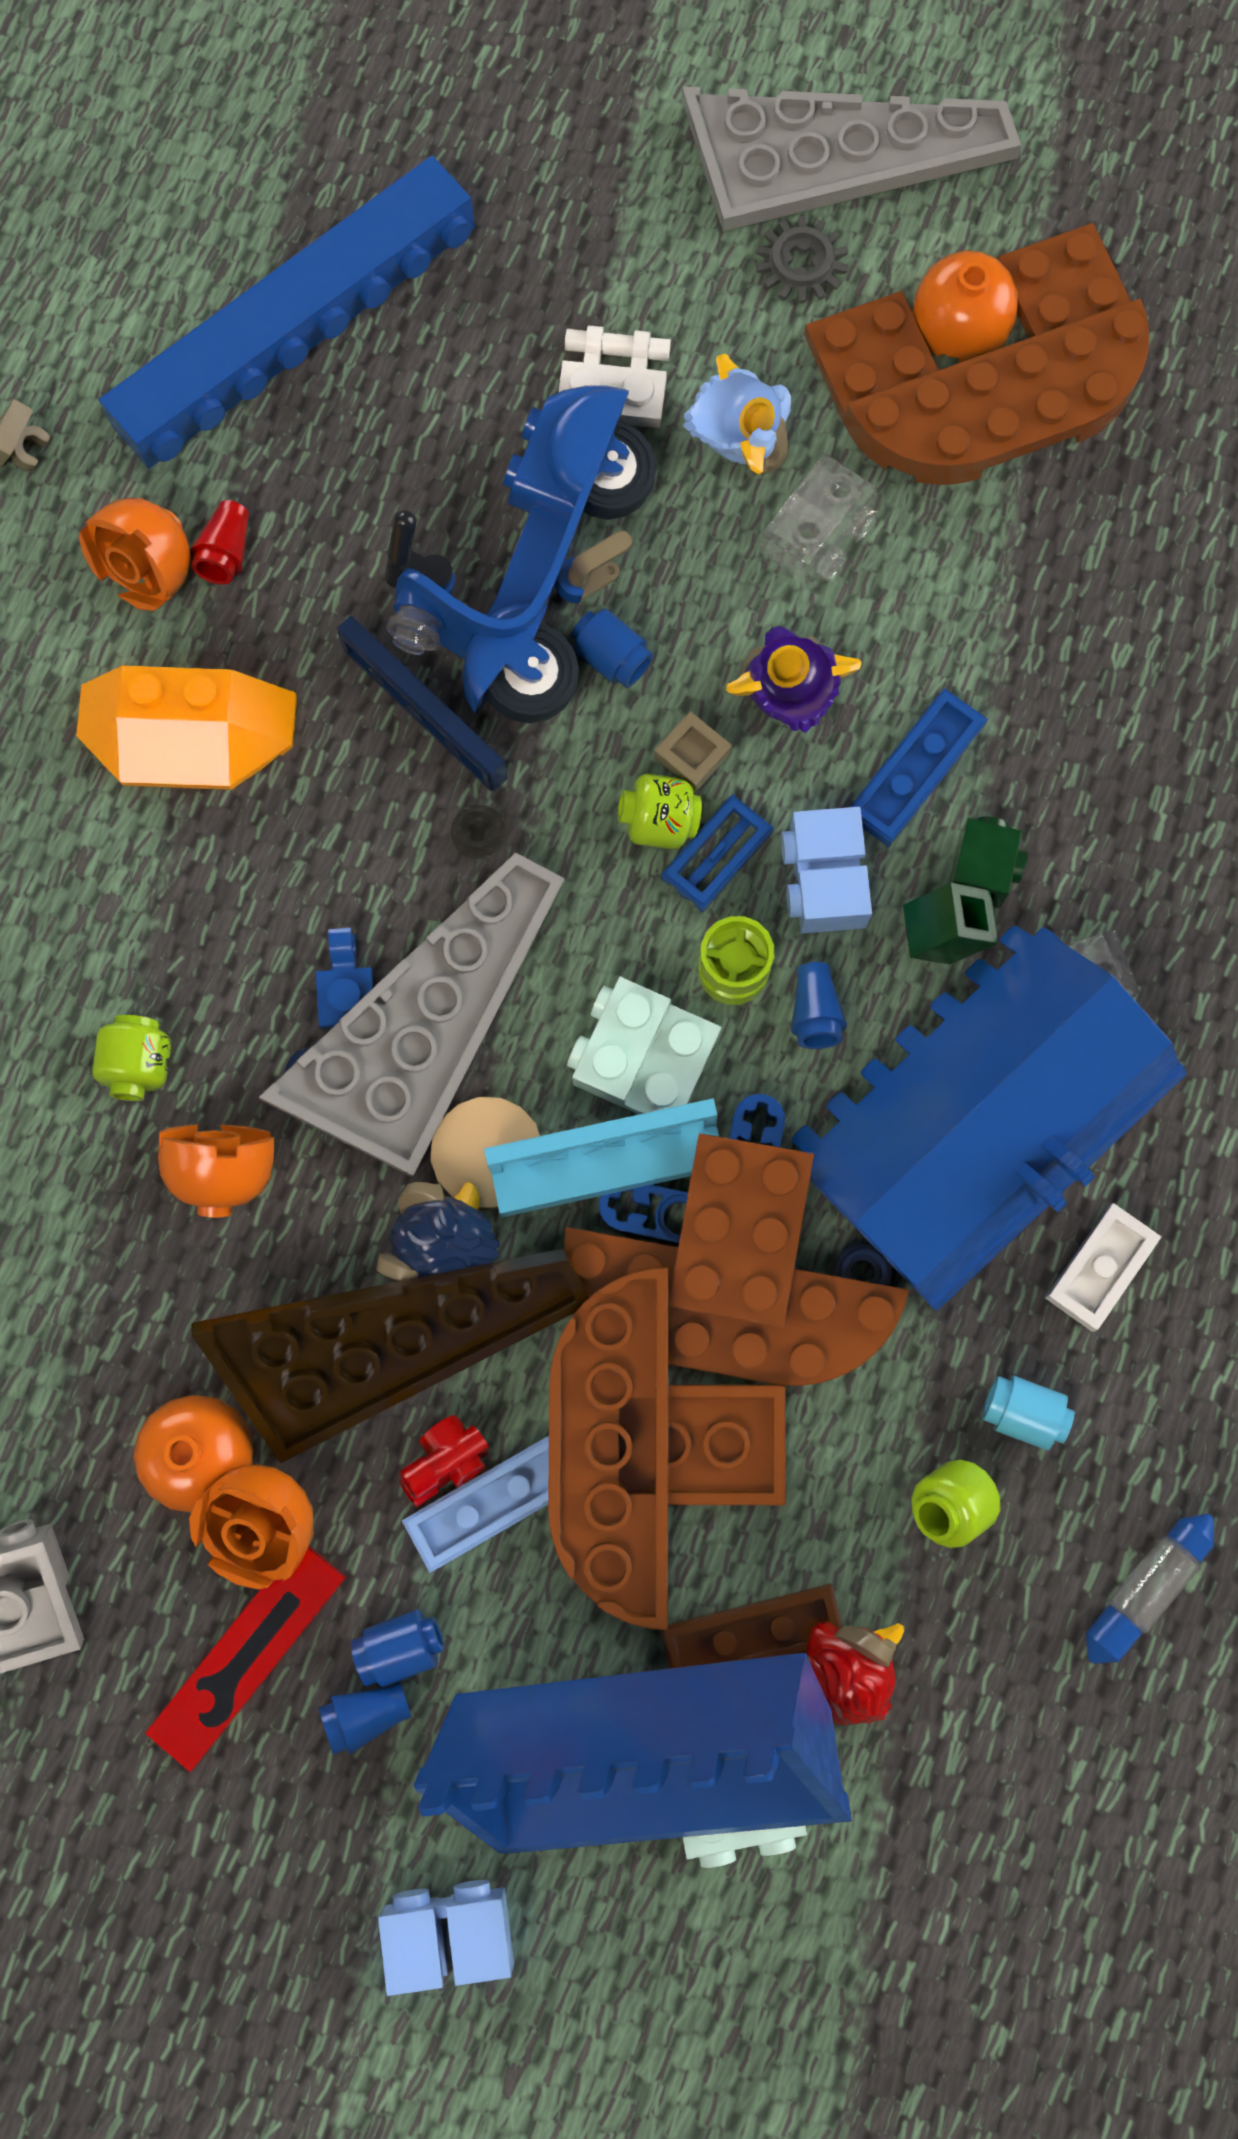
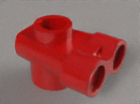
(451, 1455)

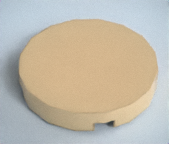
(461, 1140)

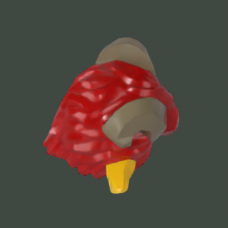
(855, 1670)

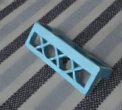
(599, 1158)

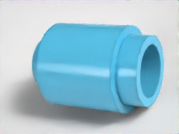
(1028, 1412)

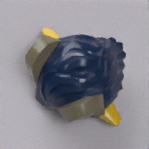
(437, 1233)

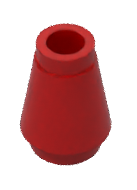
(221, 544)

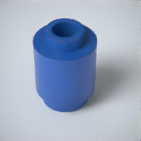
(611, 647)
(397, 1648)

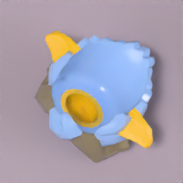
(742, 417)

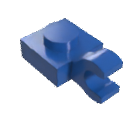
(343, 985)

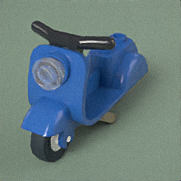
(573, 465)

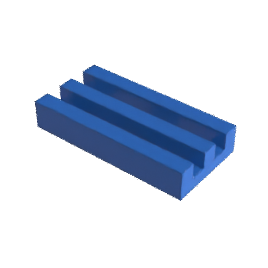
(687, 888)

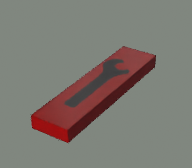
(243, 1660)

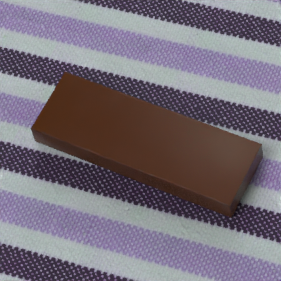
(751, 1630)

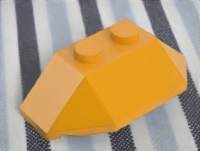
(184, 725)

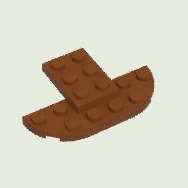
(733, 1278)
(636, 1444)

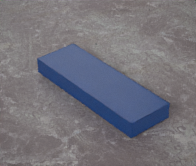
(918, 766)

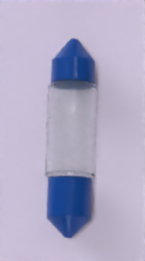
(1150, 1588)

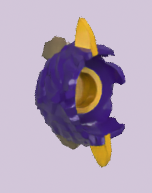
(792, 678)

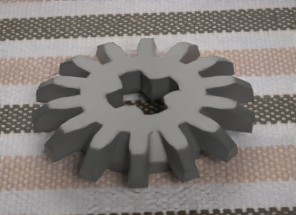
(804, 240)

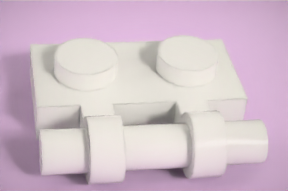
(646, 386)

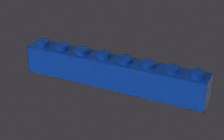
(289, 313)

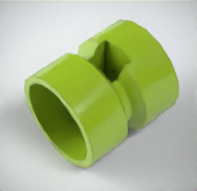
(735, 960)

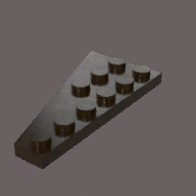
(352, 1354)

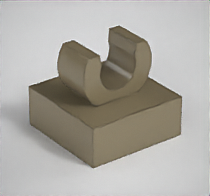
(14, 432)
(693, 751)

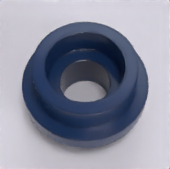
(863, 1252)

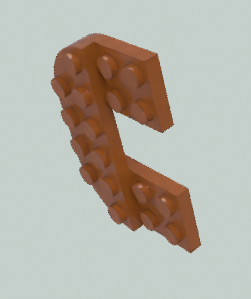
(956, 421)

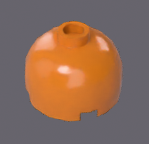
(966, 305)
(135, 542)
(215, 1166)
(189, 1448)
(257, 1528)

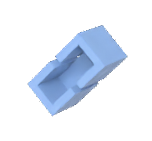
(826, 857)
(415, 1940)

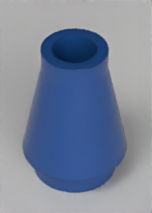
(817, 1010)
(362, 1716)

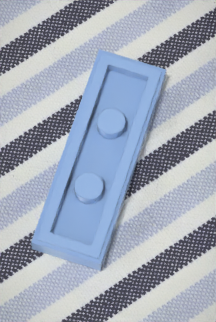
(481, 1507)

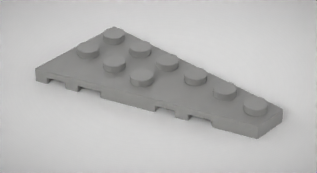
(830, 148)
(406, 1045)

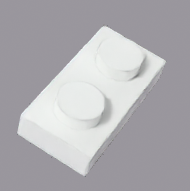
(1103, 1267)

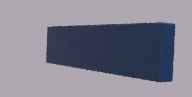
(422, 704)

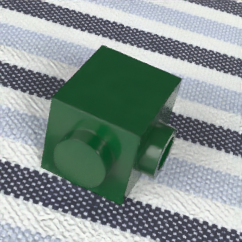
(989, 857)
(950, 923)

